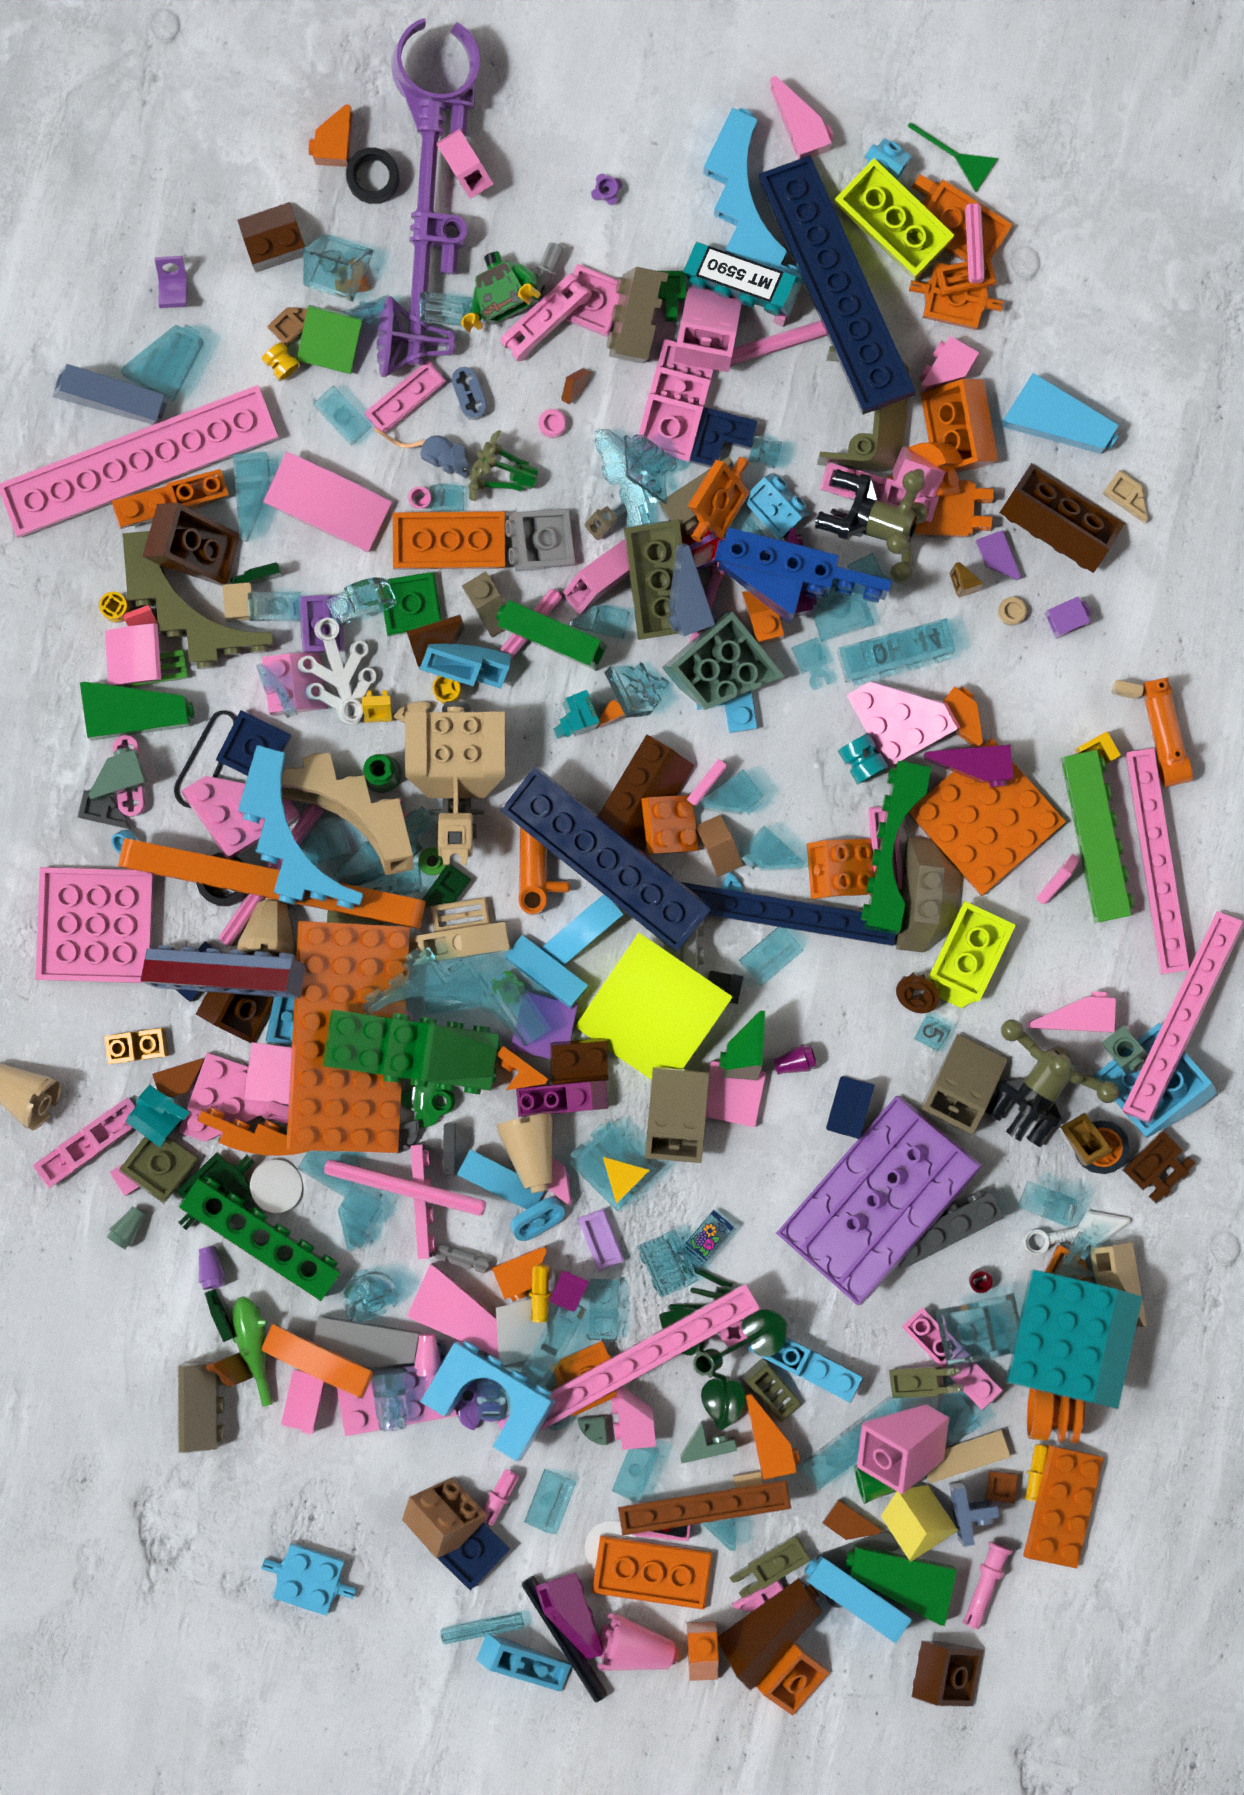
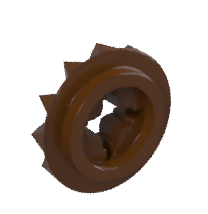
(918, 1003)

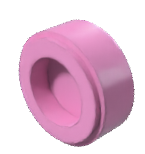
(552, 423)

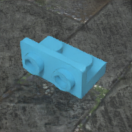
(776, 505)

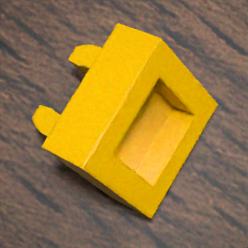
(377, 707)

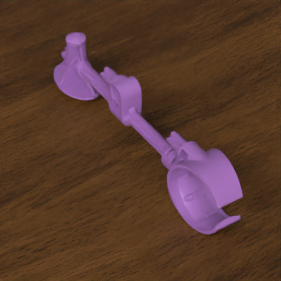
(428, 226)

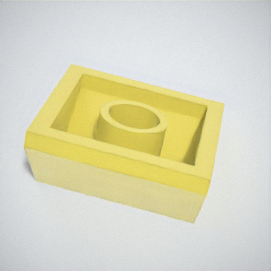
(917, 1521)

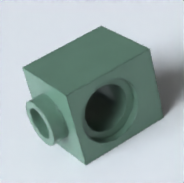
(1120, 1041)

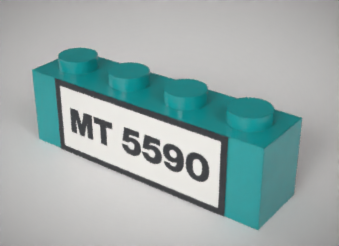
(742, 279)

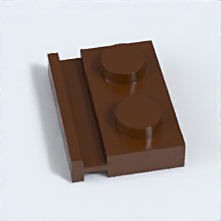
(579, 1061)

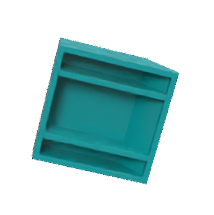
(1074, 1339)

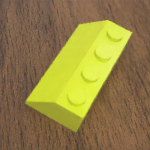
(894, 219)

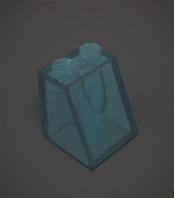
(978, 1329)

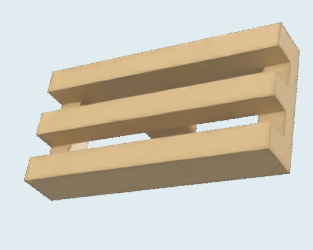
(484, 912)

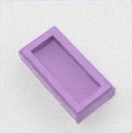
(601, 1239)

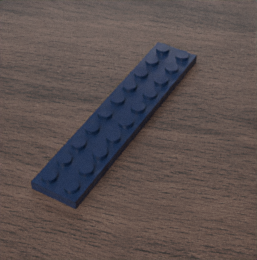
(836, 285)

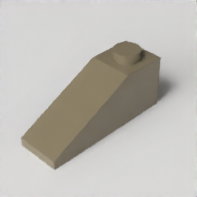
(677, 503)

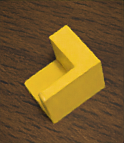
(1104, 746)

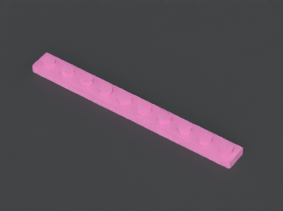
(649, 1353)

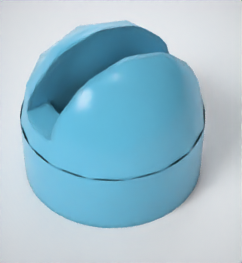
(117, 839)

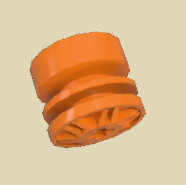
(1054, 1411)

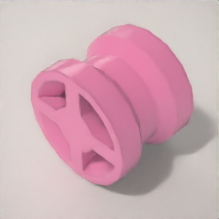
(733, 1331)

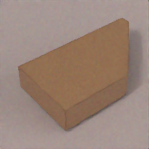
(288, 324)

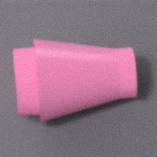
(427, 1356)

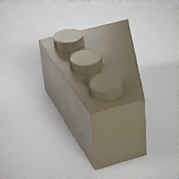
(635, 314)

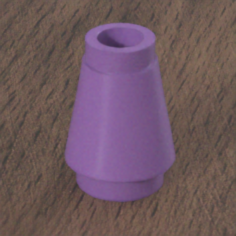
(210, 1269)

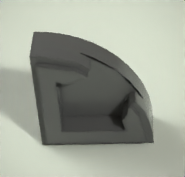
(408, 1135)

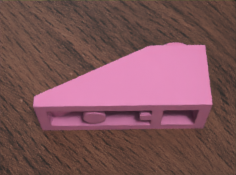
(802, 123)
(1085, 1014)

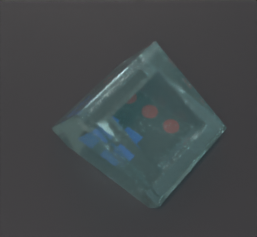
(446, 498)

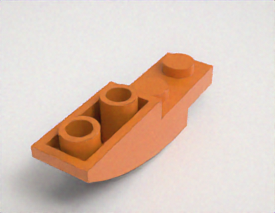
(190, 492)
(264, 1140)

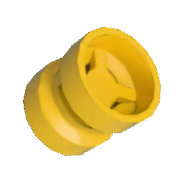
(280, 361)
(116, 610)
(444, 686)

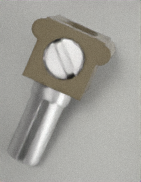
(603, 519)

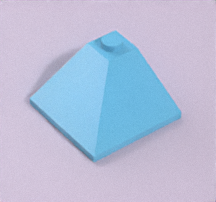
(1184, 1094)

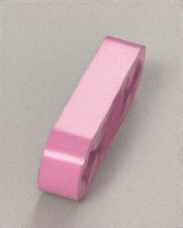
(137, 796)

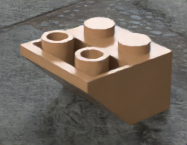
(443, 1516)

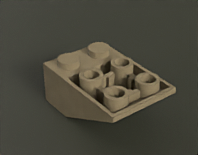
(964, 1084)
(677, 1115)

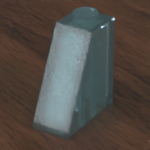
(166, 361)

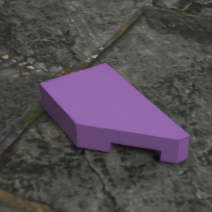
(998, 555)

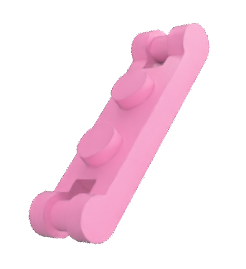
(545, 316)

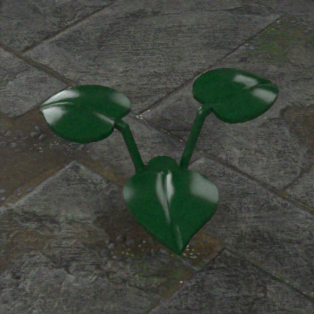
(724, 1398)

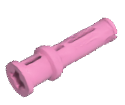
(991, 1572)

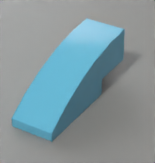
(467, 663)
(583, 930)
(497, 1179)

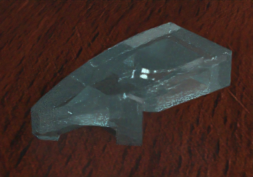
(604, 621)

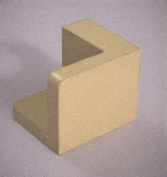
(236, 601)

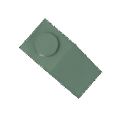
(119, 775)

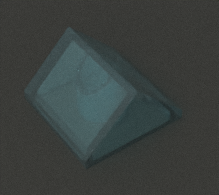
(335, 266)

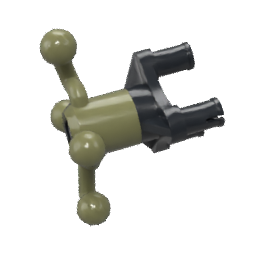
(879, 518)
(1041, 1088)

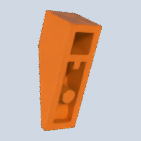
(773, 1448)

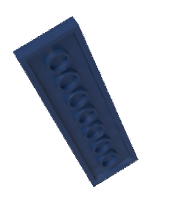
(606, 859)

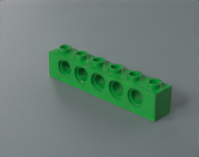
(315, 1284)

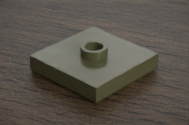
(157, 1168)

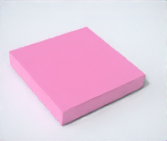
(597, 311)
(733, 1098)

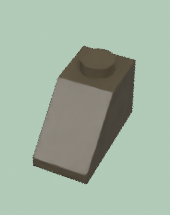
(485, 601)

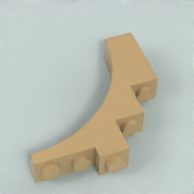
(349, 798)

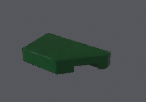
(259, 574)
(447, 887)
(219, 1315)

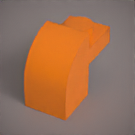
(944, 457)

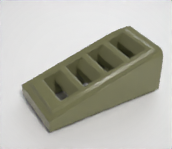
(755, 1373)

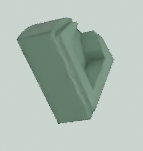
(594, 1429)

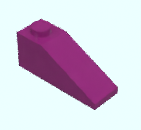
(981, 764)

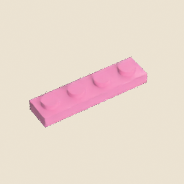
(423, 1214)

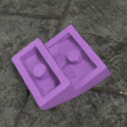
(559, 1019)

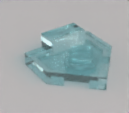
(841, 615)

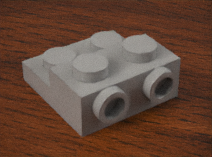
(540, 539)

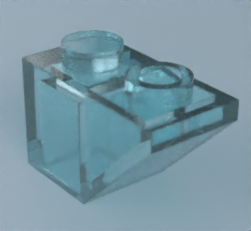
(356, 1214)

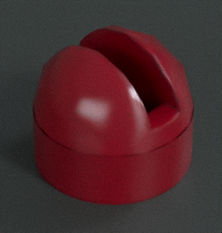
(982, 1285)

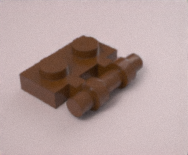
(1152, 1161)

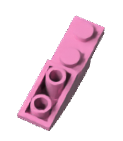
(975, 1381)

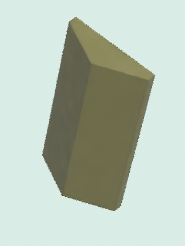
(651, 567)

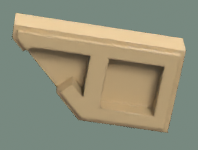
(1128, 495)

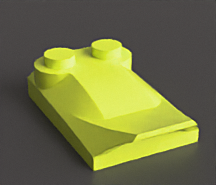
(970, 955)

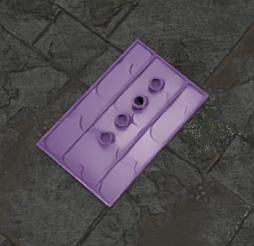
(866, 1217)

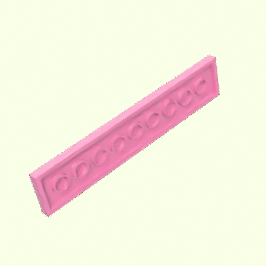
(137, 461)

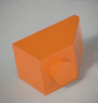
(333, 139)
(763, 621)
(966, 714)
(516, 1274)

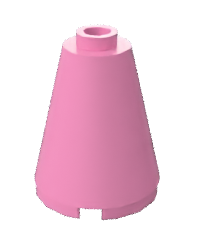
(634, 1647)

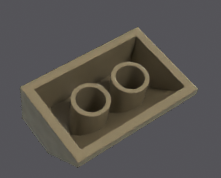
(199, 1408)

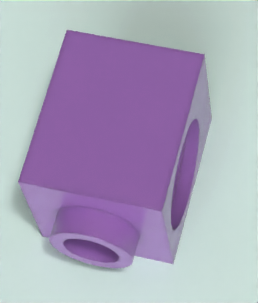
(1068, 616)

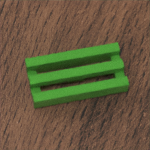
(171, 677)

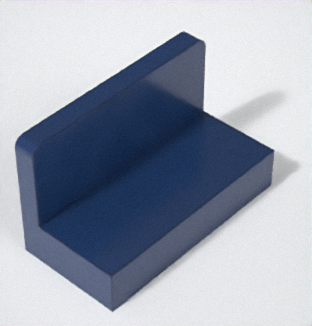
(850, 1107)

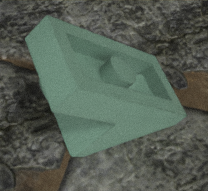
(699, 1449)

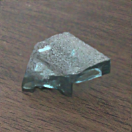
(636, 689)
(314, 1164)

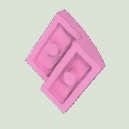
(133, 654)

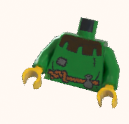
(501, 292)

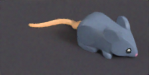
(438, 451)

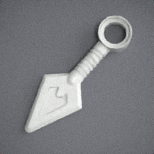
(1094, 1224)

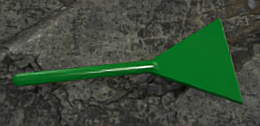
(973, 166)

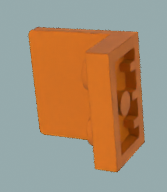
(839, 867)

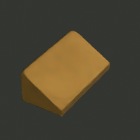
(964, 580)

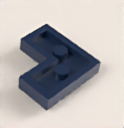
(720, 428)

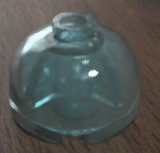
(368, 1295)

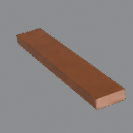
(704, 1507)

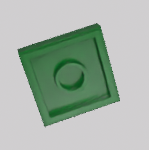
(415, 605)

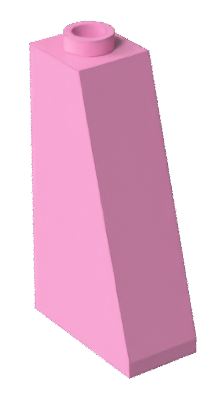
(453, 1311)

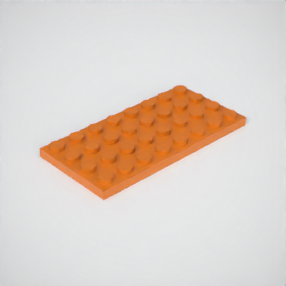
(333, 1105)

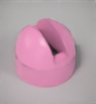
(422, 502)

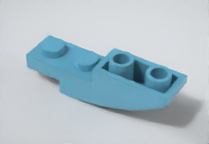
(817, 1369)

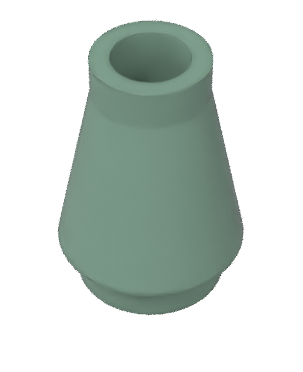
(126, 1228)

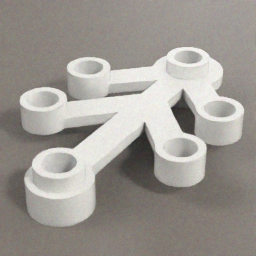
(339, 676)

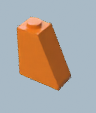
(702, 1651)

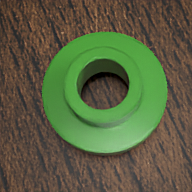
(431, 870)

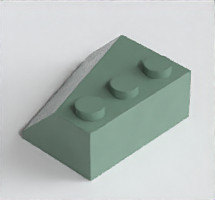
(721, 664)

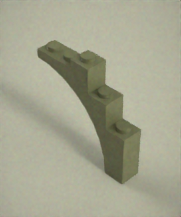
(205, 638)

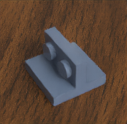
(964, 1513)

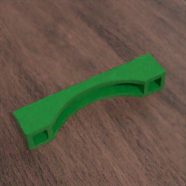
(885, 904)

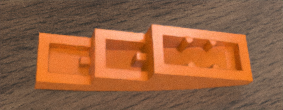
(317, 1361)

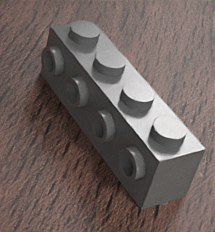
(955, 1225)

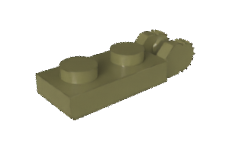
(922, 1381)
(773, 1565)

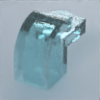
(361, 598)
(1048, 1204)

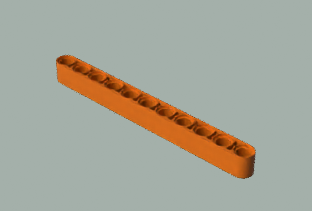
(260, 881)

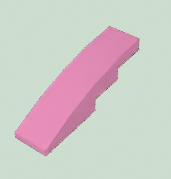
(885, 489)
(85, 1144)

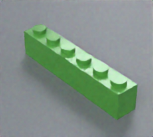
(1096, 836)

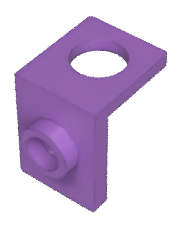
(171, 285)

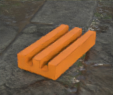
(947, 291)

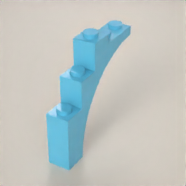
(297, 874)

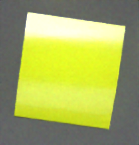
(653, 1009)

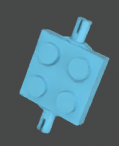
(308, 1578)

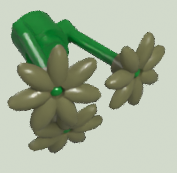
(520, 472)

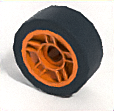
(1119, 1145)

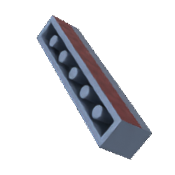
(223, 972)

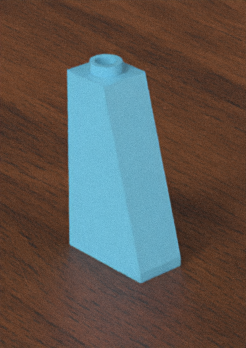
(1057, 416)
(856, 1598)

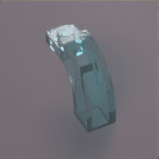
(551, 1345)

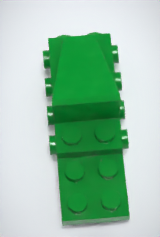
(413, 1050)

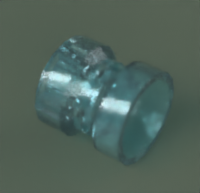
(765, 451)

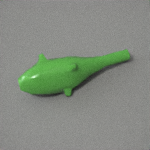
(250, 1337)

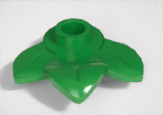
(424, 1102)

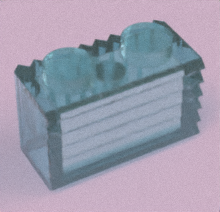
(667, 1263)

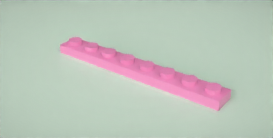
(1157, 861)
(1183, 1017)

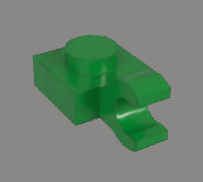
(671, 292)

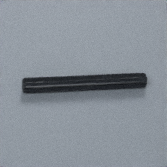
(573, 1655)

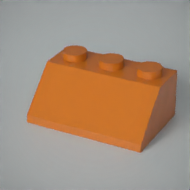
(961, 417)

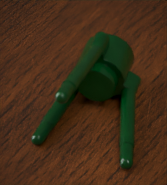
(719, 1291)

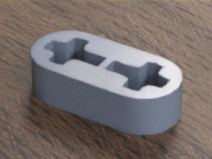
(463, 395)

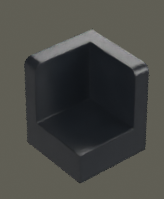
(729, 983)

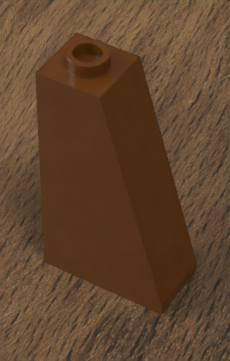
(769, 1632)

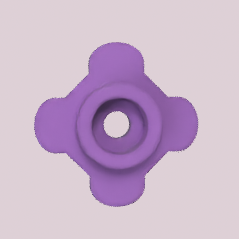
(613, 185)

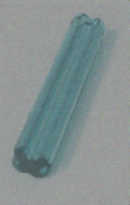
(480, 1628)

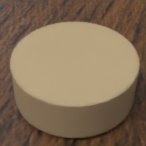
(1012, 611)

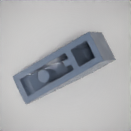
(687, 598)

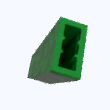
(551, 634)
(129, 711)
(918, 1584)

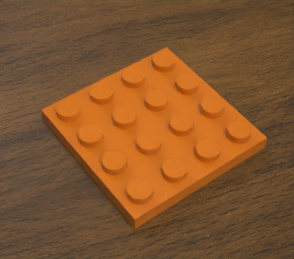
(986, 827)

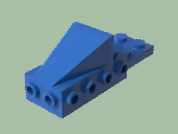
(780, 570)

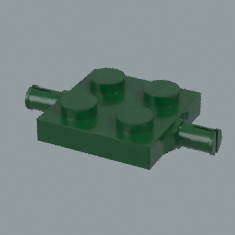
(227, 1175)

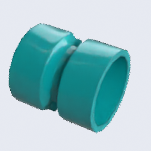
(862, 758)

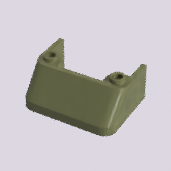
(875, 450)

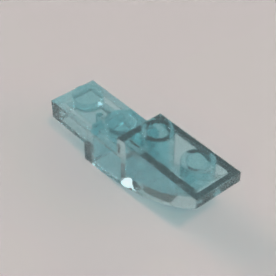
(614, 471)
(366, 864)

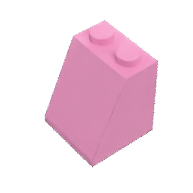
(903, 1446)

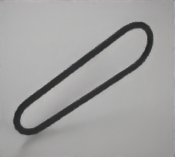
(194, 753)

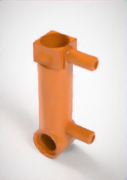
(1172, 760)
(533, 873)

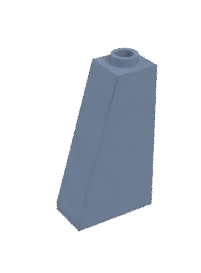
(108, 394)

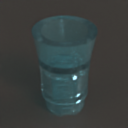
(390, 1398)

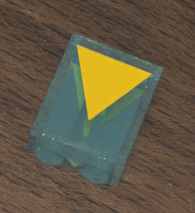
(612, 1166)

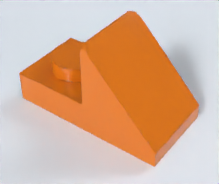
(527, 1074)

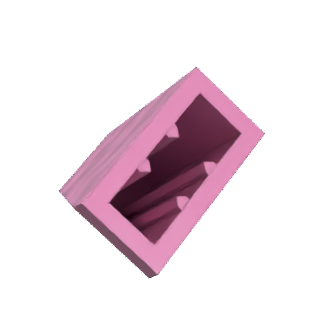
(598, 578)

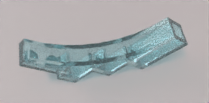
(426, 978)

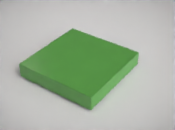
(329, 339)

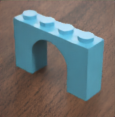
(528, 1403)

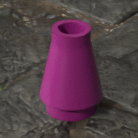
(797, 1060)

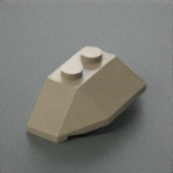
(929, 896)

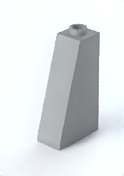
(367, 1343)

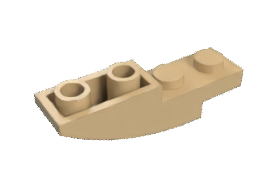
(464, 941)

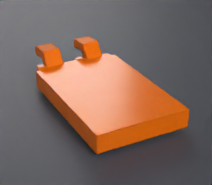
(949, 208)
(955, 513)

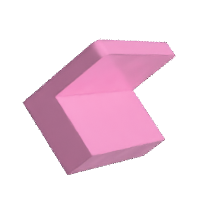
(303, 1402)

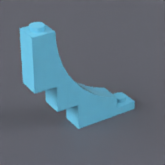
(729, 166)

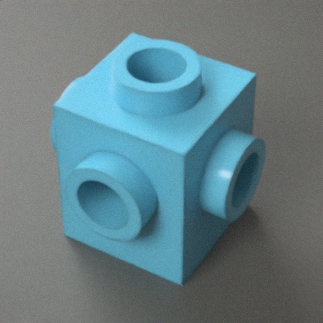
(889, 156)

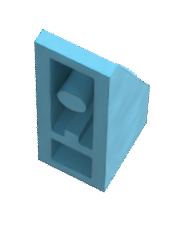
(522, 1662)

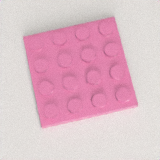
(93, 924)

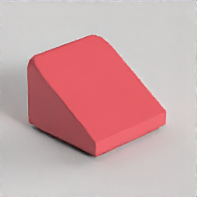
(140, 616)

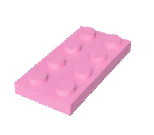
(360, 1413)

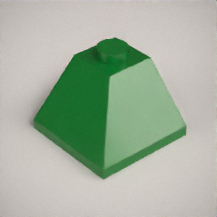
(745, 1051)

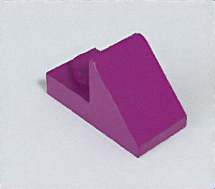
(568, 1291)

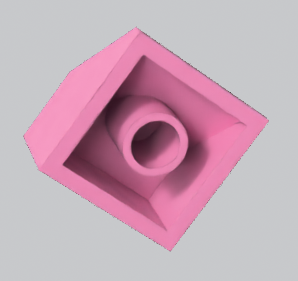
(295, 682)

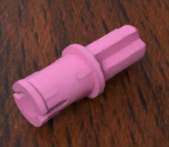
(499, 1495)

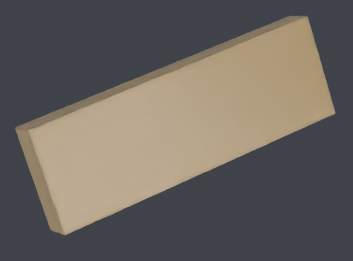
(970, 1455)

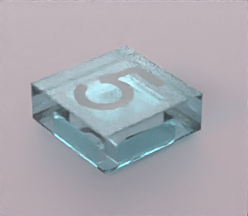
(932, 1032)

